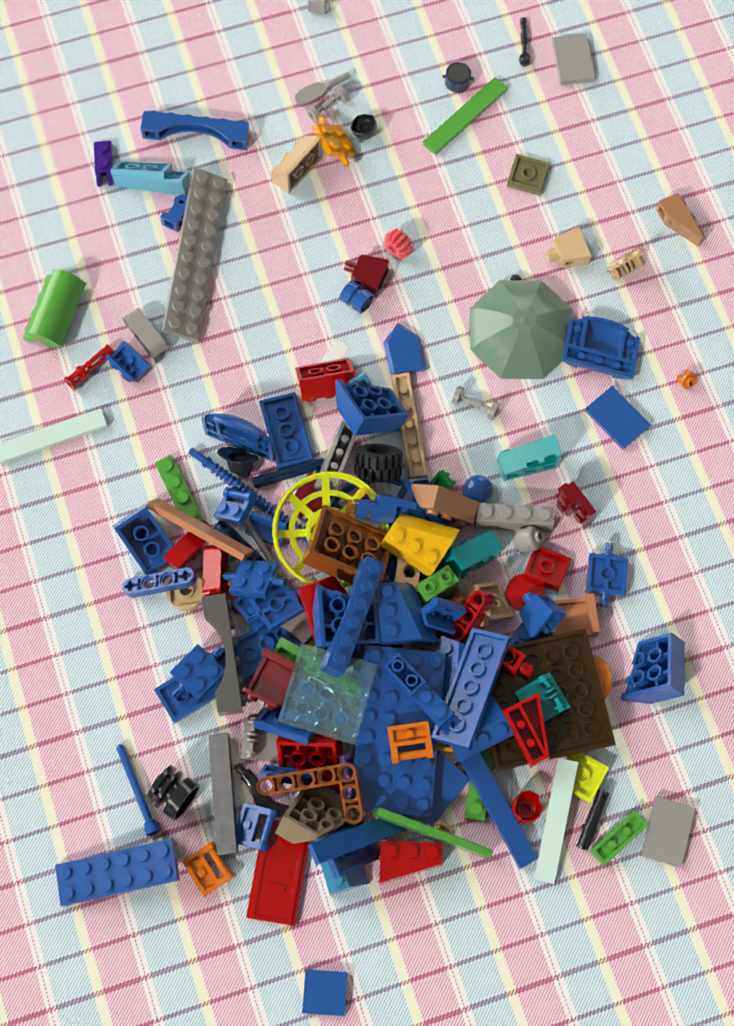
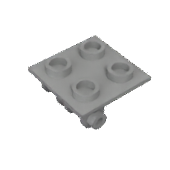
(258, 743)

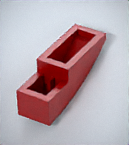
(185, 550)

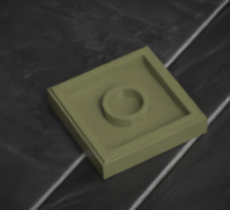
(528, 174)

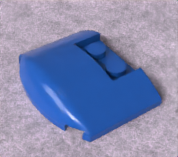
(601, 347)
(239, 434)

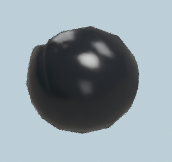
(364, 126)

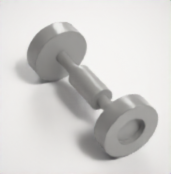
(341, 94)
(474, 402)

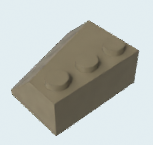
(312, 816)

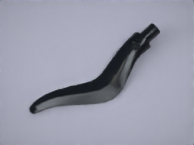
(260, 800)

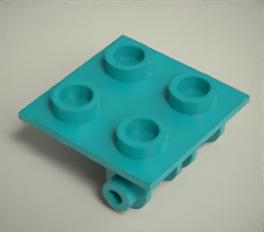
(551, 697)

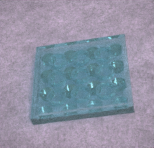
(325, 702)

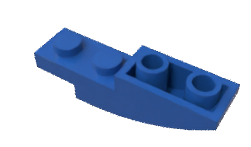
(418, 690)

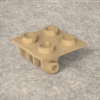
(630, 262)

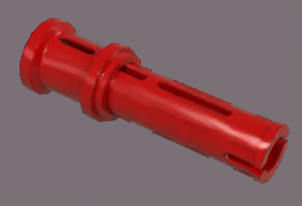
(82, 373)

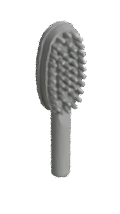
(316, 90)

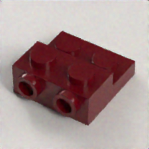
(572, 500)

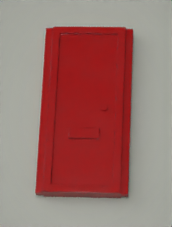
(278, 880)

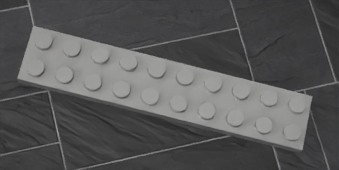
(195, 255)

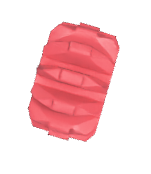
(398, 244)

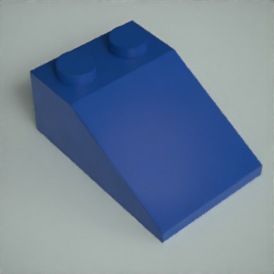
(144, 539)

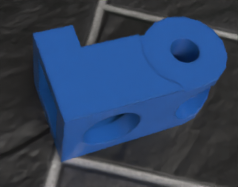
(174, 217)

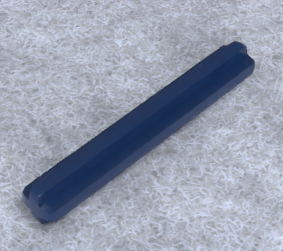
(287, 473)

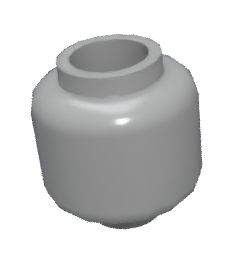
(528, 539)

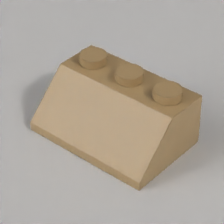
(297, 163)

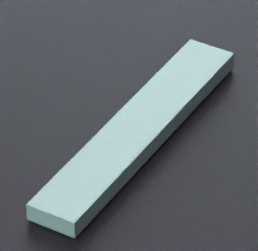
(52, 435)
(556, 821)

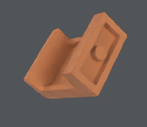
(580, 614)

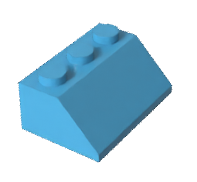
(346, 882)

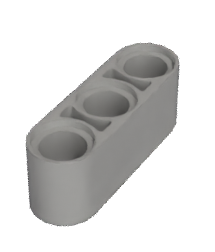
(145, 333)

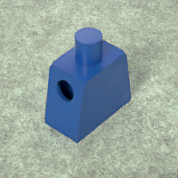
(540, 615)

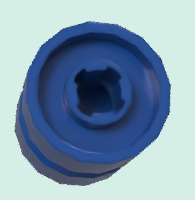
(358, 298)

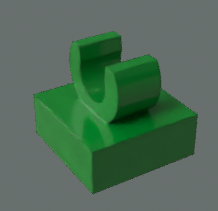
(442, 479)

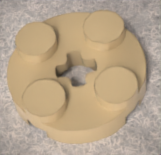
(188, 602)

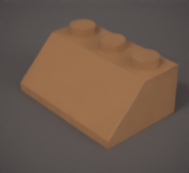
(446, 503)

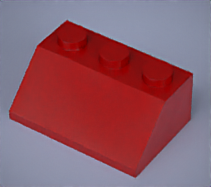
(319, 379)

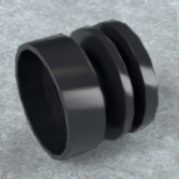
(170, 791)

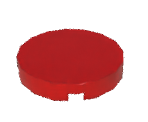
(518, 588)

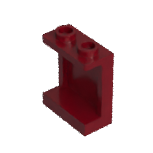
(270, 680)

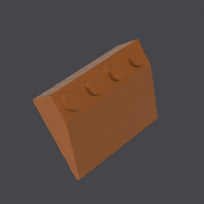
(341, 543)

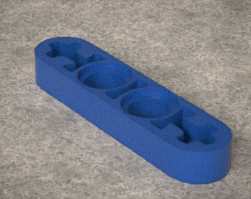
(159, 578)

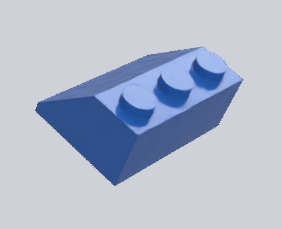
(491, 731)

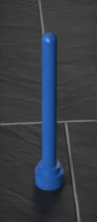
(151, 826)

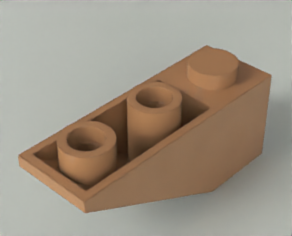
(678, 218)

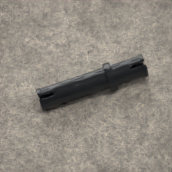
(589, 828)

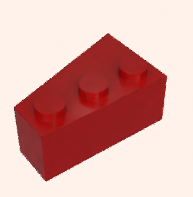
(528, 729)
(407, 858)

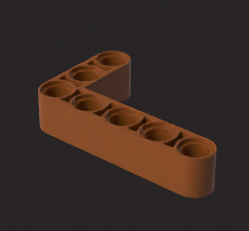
(319, 781)

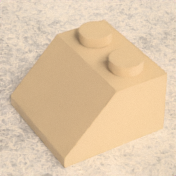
(500, 608)

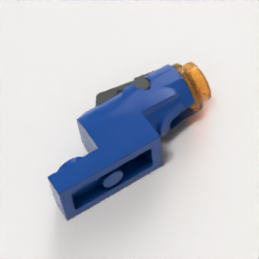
(380, 511)

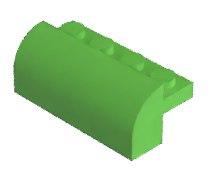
(54, 309)

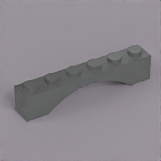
(228, 694)

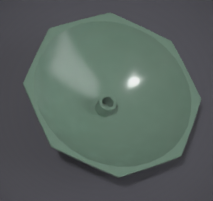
(519, 329)

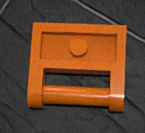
(407, 735)
(202, 872)

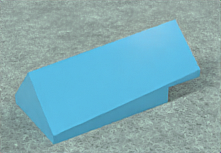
(150, 177)

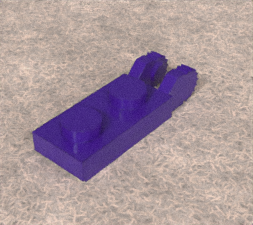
(103, 161)

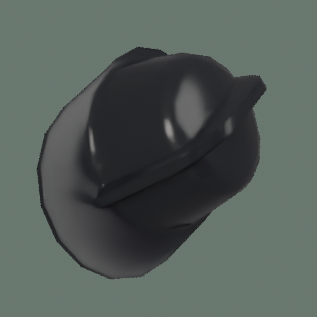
(238, 460)

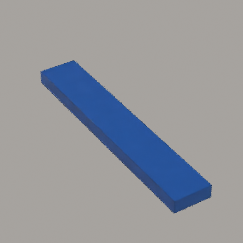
(499, 810)
(353, 839)

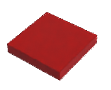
(547, 568)

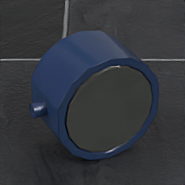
(458, 77)

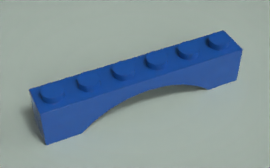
(160, 125)
(347, 634)

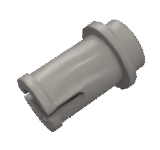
(319, 6)

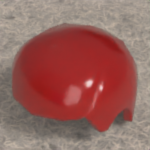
(527, 807)

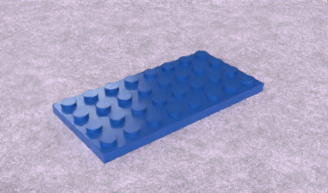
(410, 783)

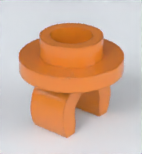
(688, 380)

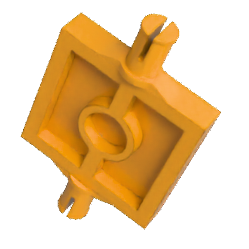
(334, 140)

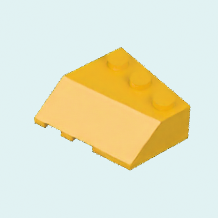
(419, 542)

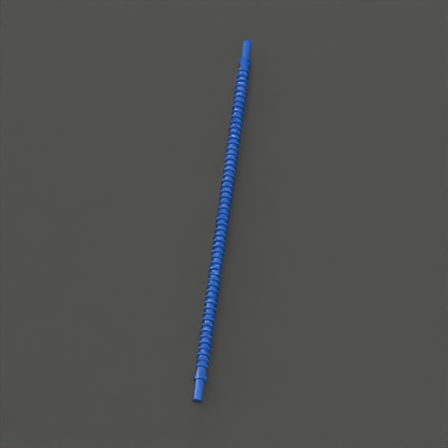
(208, 463)

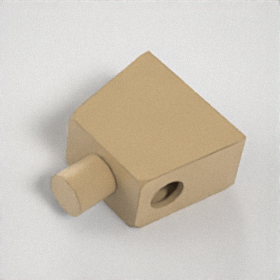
(569, 249)

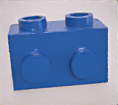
(128, 362)
(442, 614)

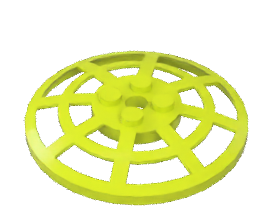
(313, 516)

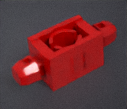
(525, 668)

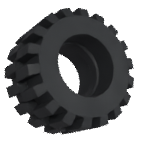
(378, 462)

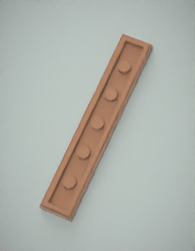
(200, 529)

